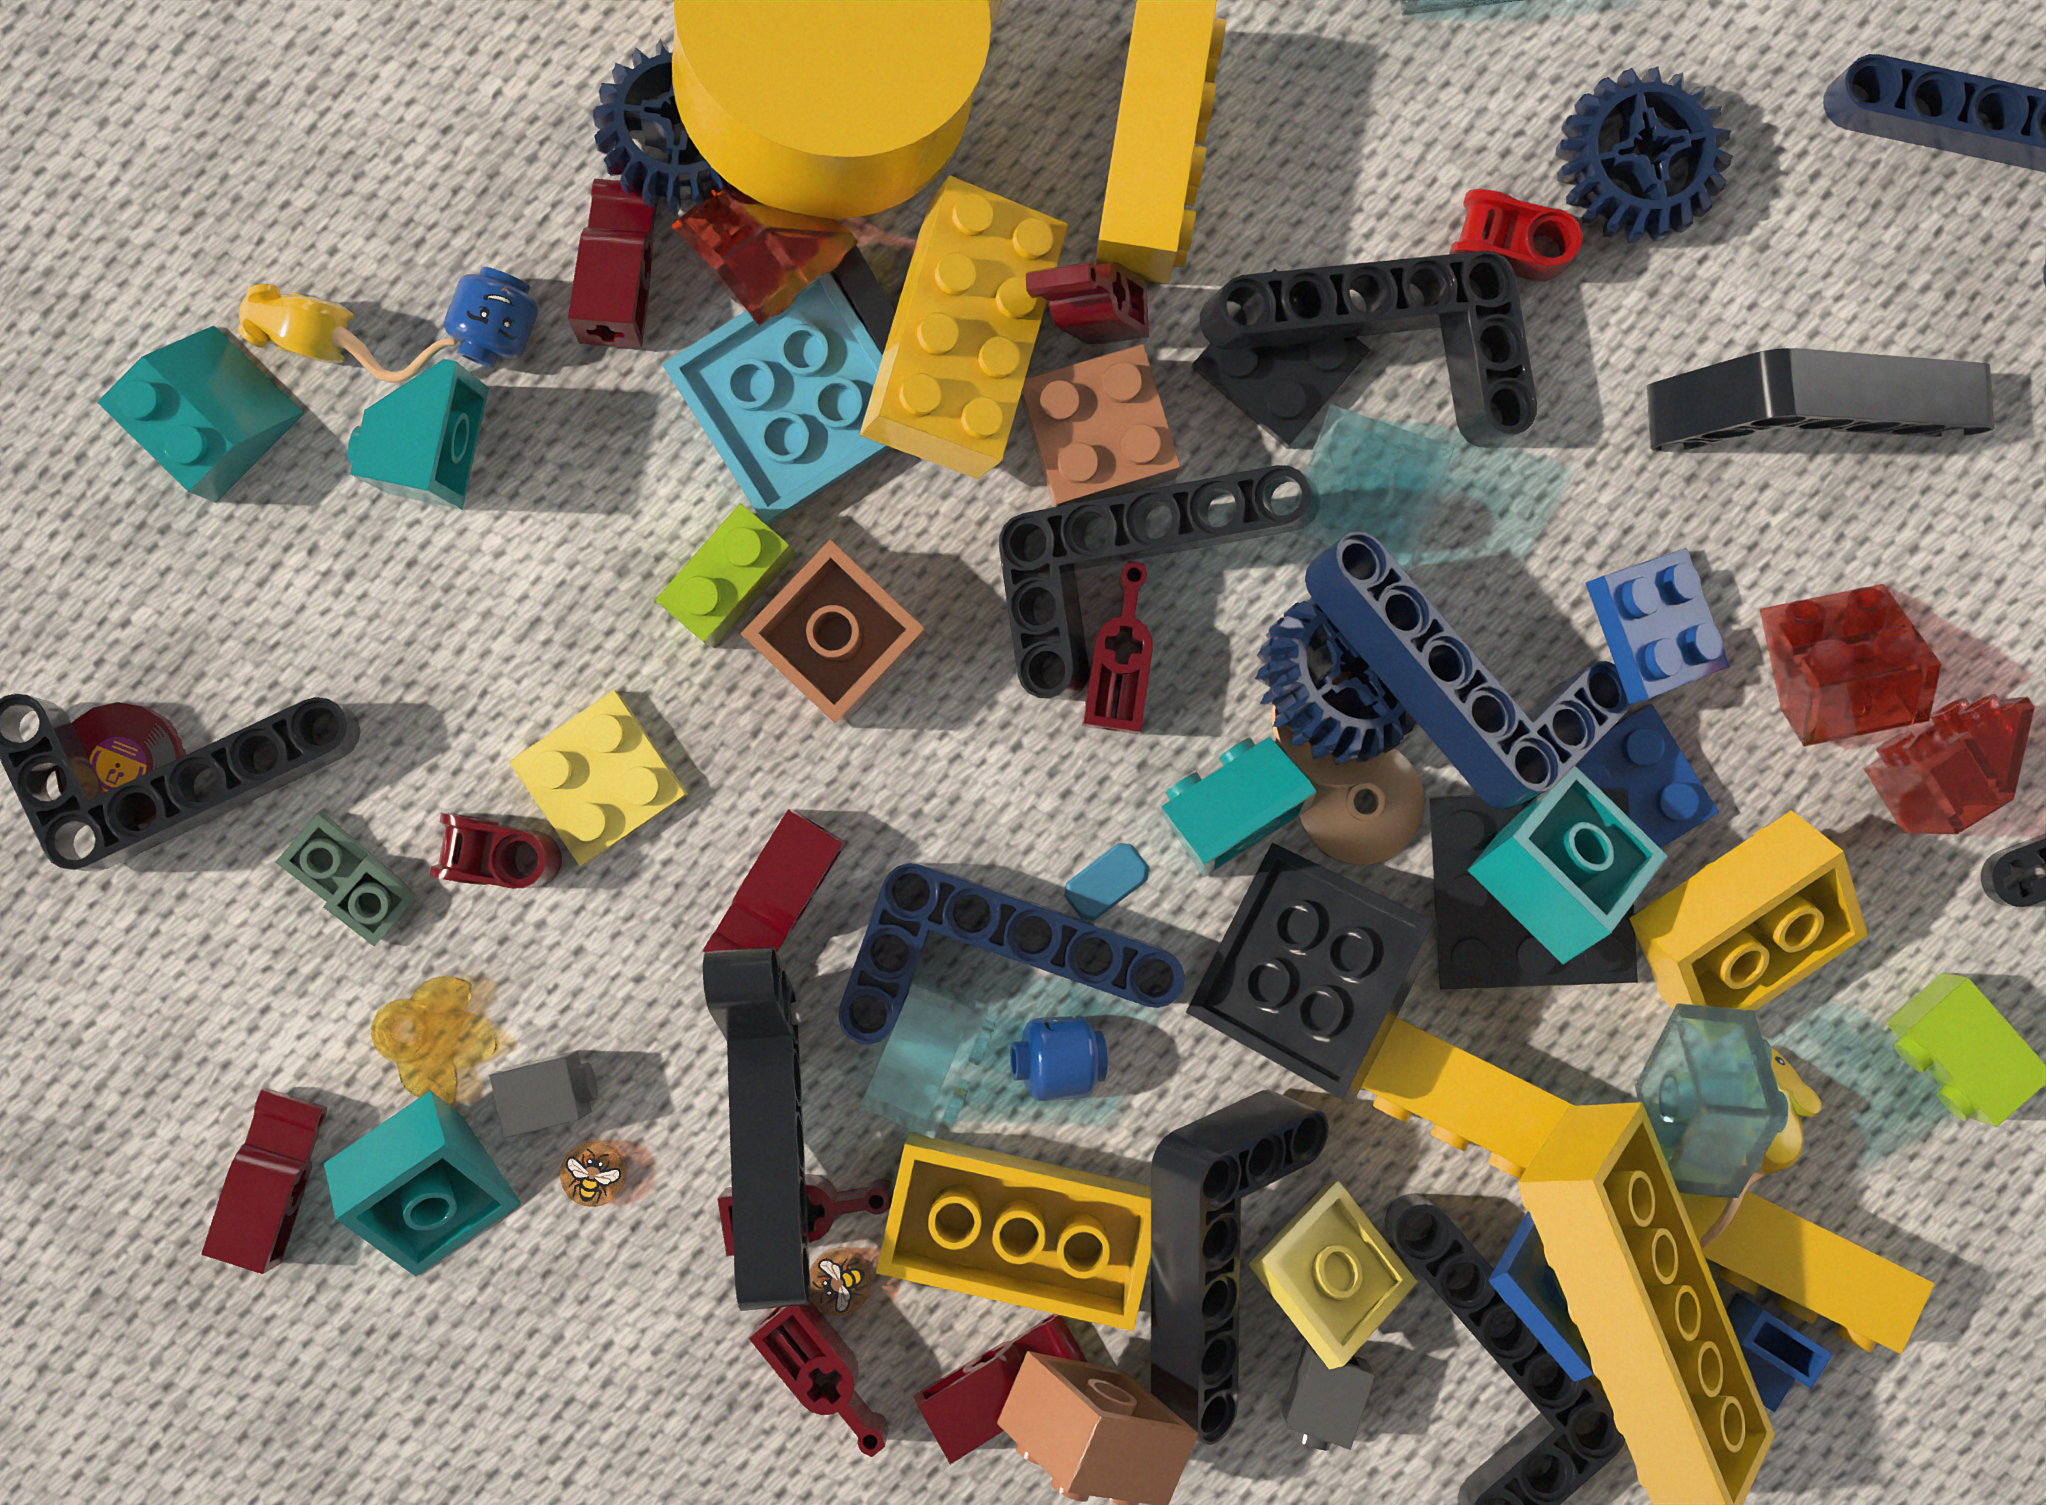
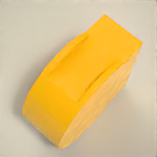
(829, 98)

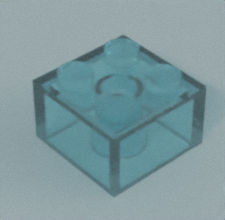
(1373, 482)
(926, 1055)
(1712, 1098)

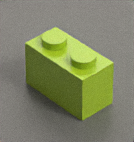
(726, 576)
(1968, 1050)

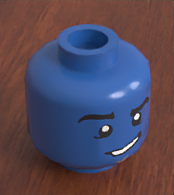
(491, 316)
(1059, 1058)

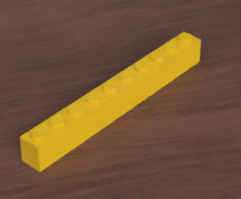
(1759, 1246)

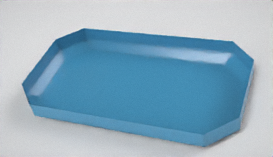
(1106, 881)

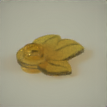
(443, 1037)

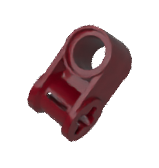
(485, 853)

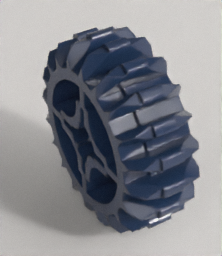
(1639, 105)
(631, 115)
(1342, 720)

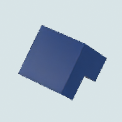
(1774, 1351)

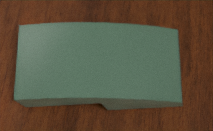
(347, 877)

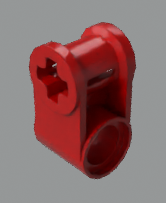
(1512, 230)

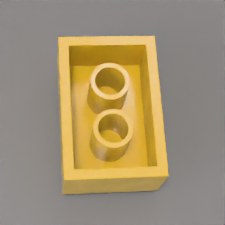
(1752, 920)

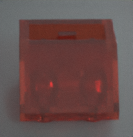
(761, 251)
(1849, 665)
(1956, 767)

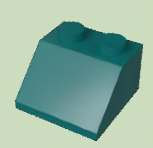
(201, 411)
(422, 436)
(1236, 804)
(1569, 866)
(418, 1185)

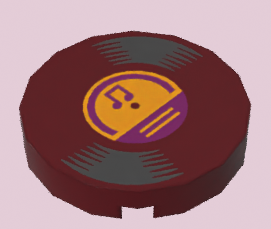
(125, 744)

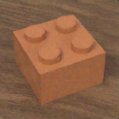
(1099, 428)
(835, 633)
(1096, 1431)

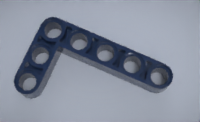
(1954, 105)
(1449, 689)
(997, 937)

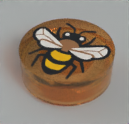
(593, 1173)
(840, 1281)

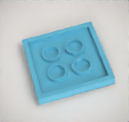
(785, 397)

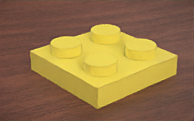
(598, 778)
(1333, 1274)

